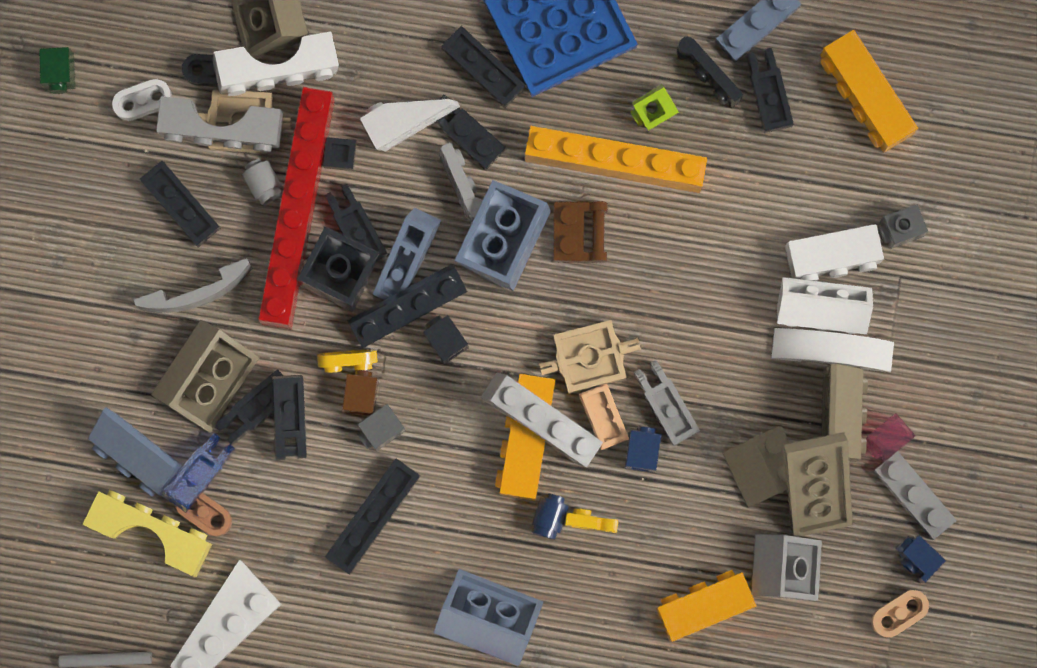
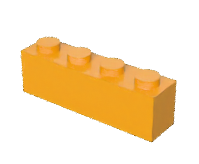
(868, 91)
(524, 448)

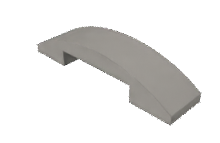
(231, 276)

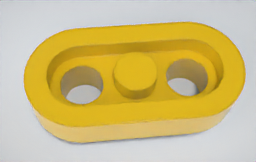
(359, 359)

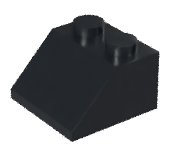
(338, 269)

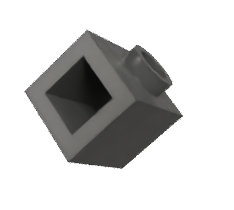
(902, 227)

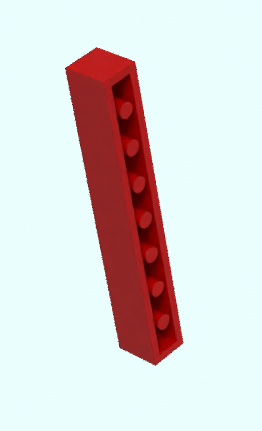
(297, 208)

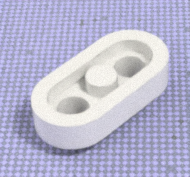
(141, 97)

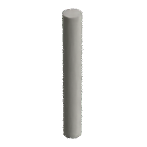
(106, 659)

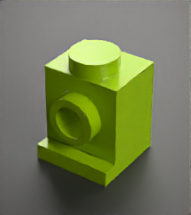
(664, 110)

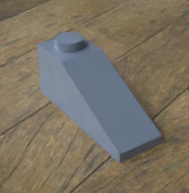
(407, 253)

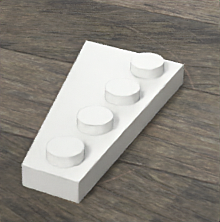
(230, 619)

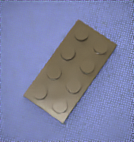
(818, 484)

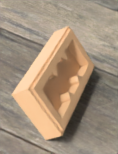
(603, 416)

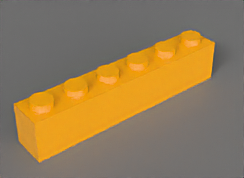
(615, 159)

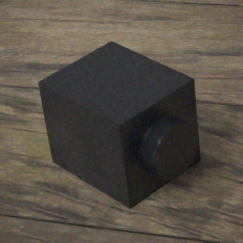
(445, 338)

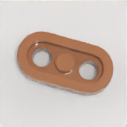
(204, 513)

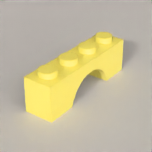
(182, 549)

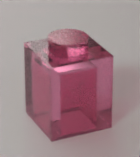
(888, 438)

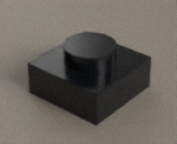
(340, 154)

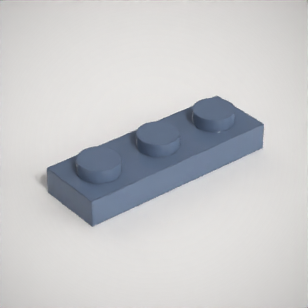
(755, 26)

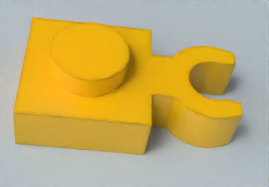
(583, 520)

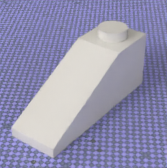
(395, 122)

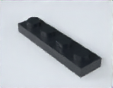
(407, 305)
(372, 516)

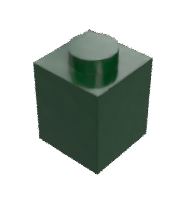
(57, 69)

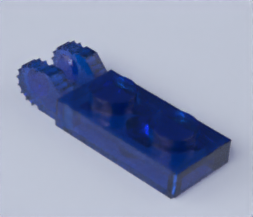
(196, 474)

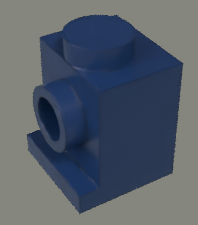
(919, 557)

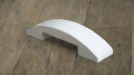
(832, 348)

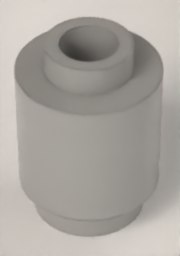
(262, 181)

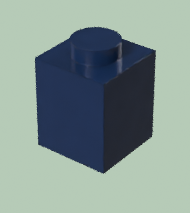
(643, 450)

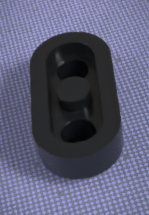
(208, 76)

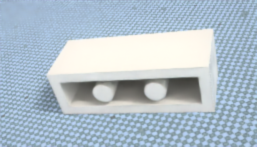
(835, 253)
(824, 306)

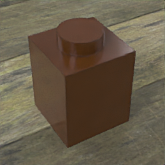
(360, 393)

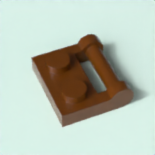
(570, 232)

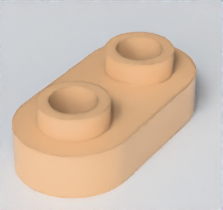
(899, 614)

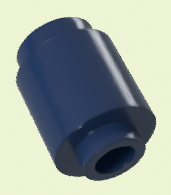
(549, 516)

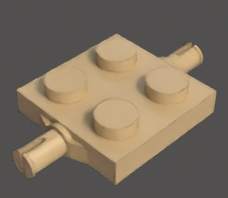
(230, 109)
(589, 356)

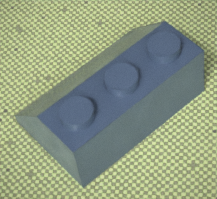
(503, 235)
(133, 452)
(488, 617)

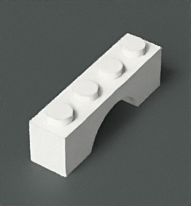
(240, 71)

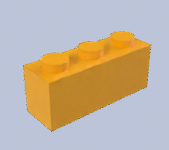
(705, 605)

